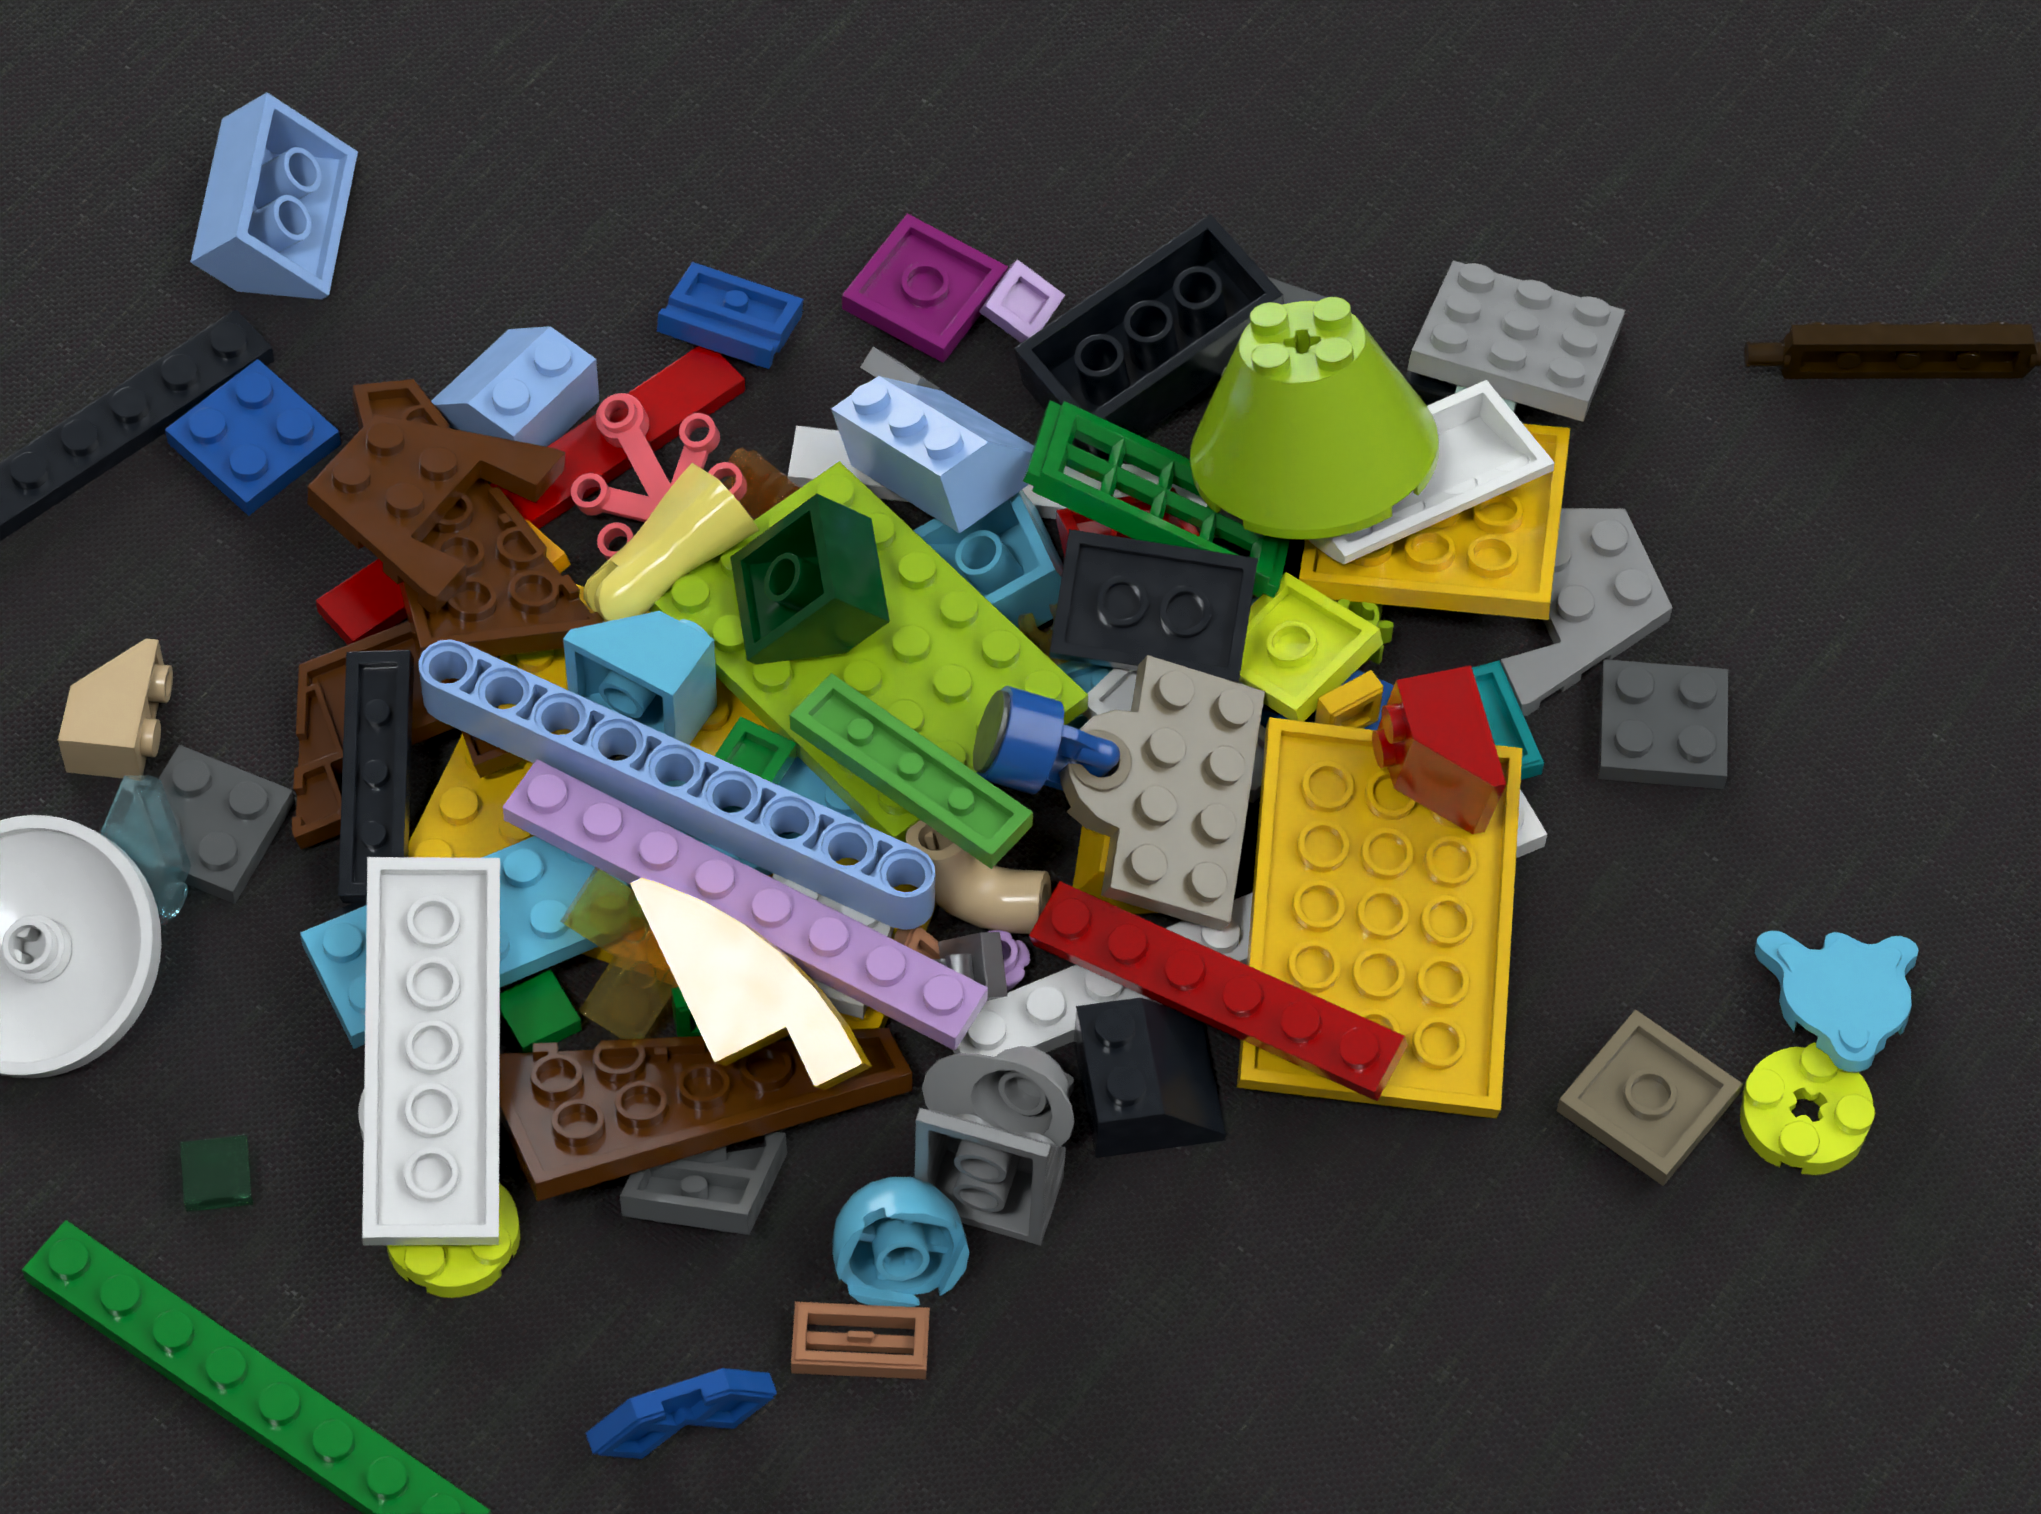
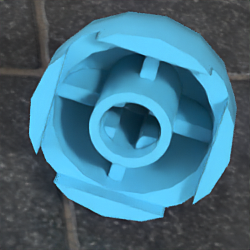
(898, 1242)

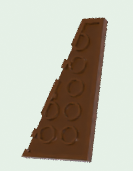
(664, 1099)

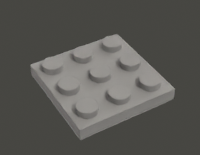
(1518, 337)

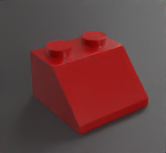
(1441, 747)

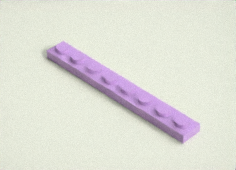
(812, 934)

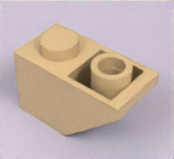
(113, 713)

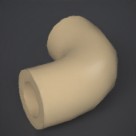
(981, 895)

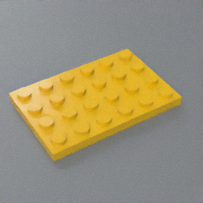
(1383, 917)

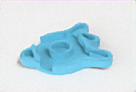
(1843, 993)

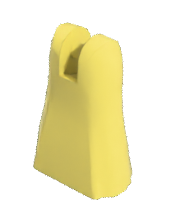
(684, 531)

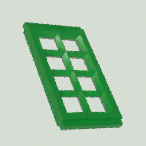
(1055, 450)

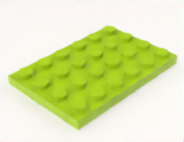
(925, 666)

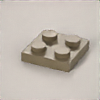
(1649, 1097)

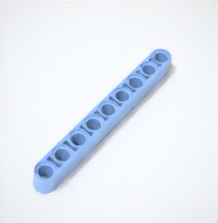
(689, 807)

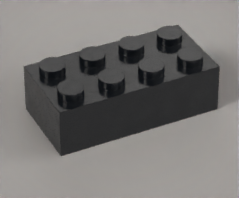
(1149, 333)

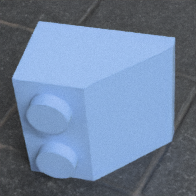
(523, 388)

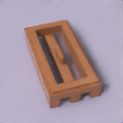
(860, 1364)

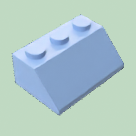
(274, 202)
(931, 450)

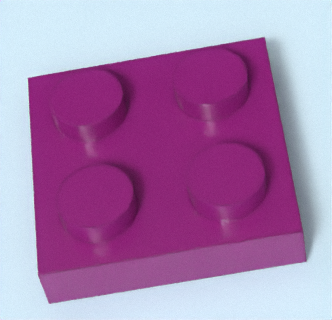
(923, 287)

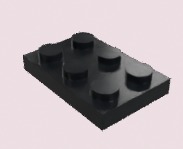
(1152, 600)

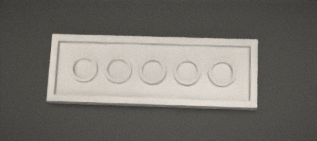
(432, 1052)

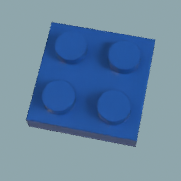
(253, 437)

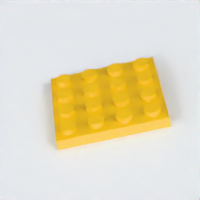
(1477, 561)

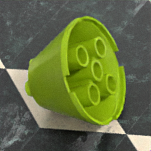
(1311, 427)

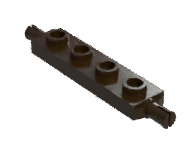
(1901, 351)

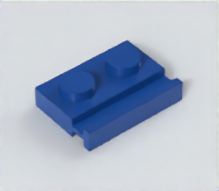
(730, 315)

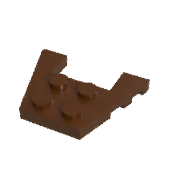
(405, 478)
(322, 734)

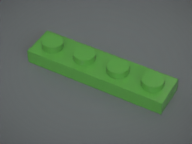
(911, 770)

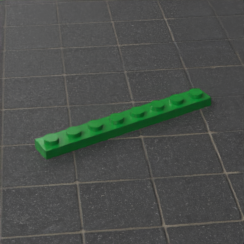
(237, 1380)

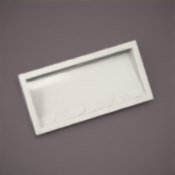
(1480, 457)

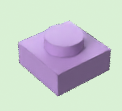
(1021, 302)

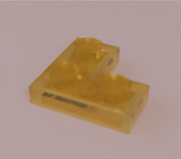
(638, 976)

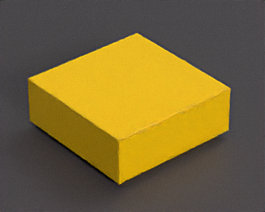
(1352, 704)

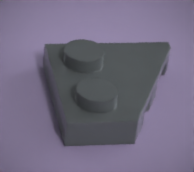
(708, 1188)

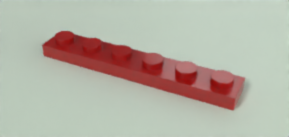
(1219, 991)

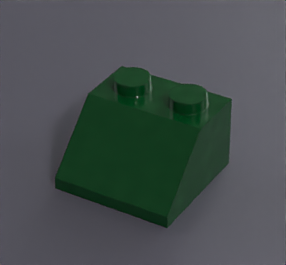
(810, 584)

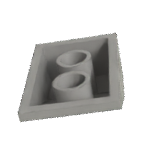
(990, 1174)

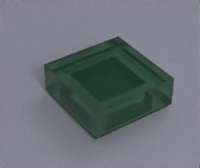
(216, 1173)

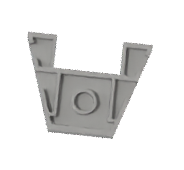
(1599, 604)

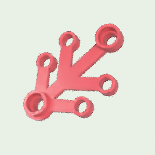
(631, 437)

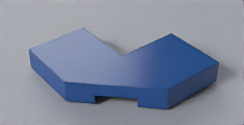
(709, 1400)

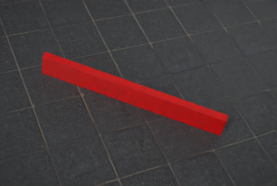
(691, 385)

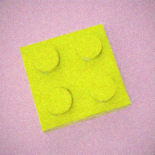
(1303, 647)

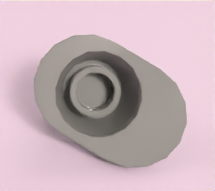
(1010, 1091)

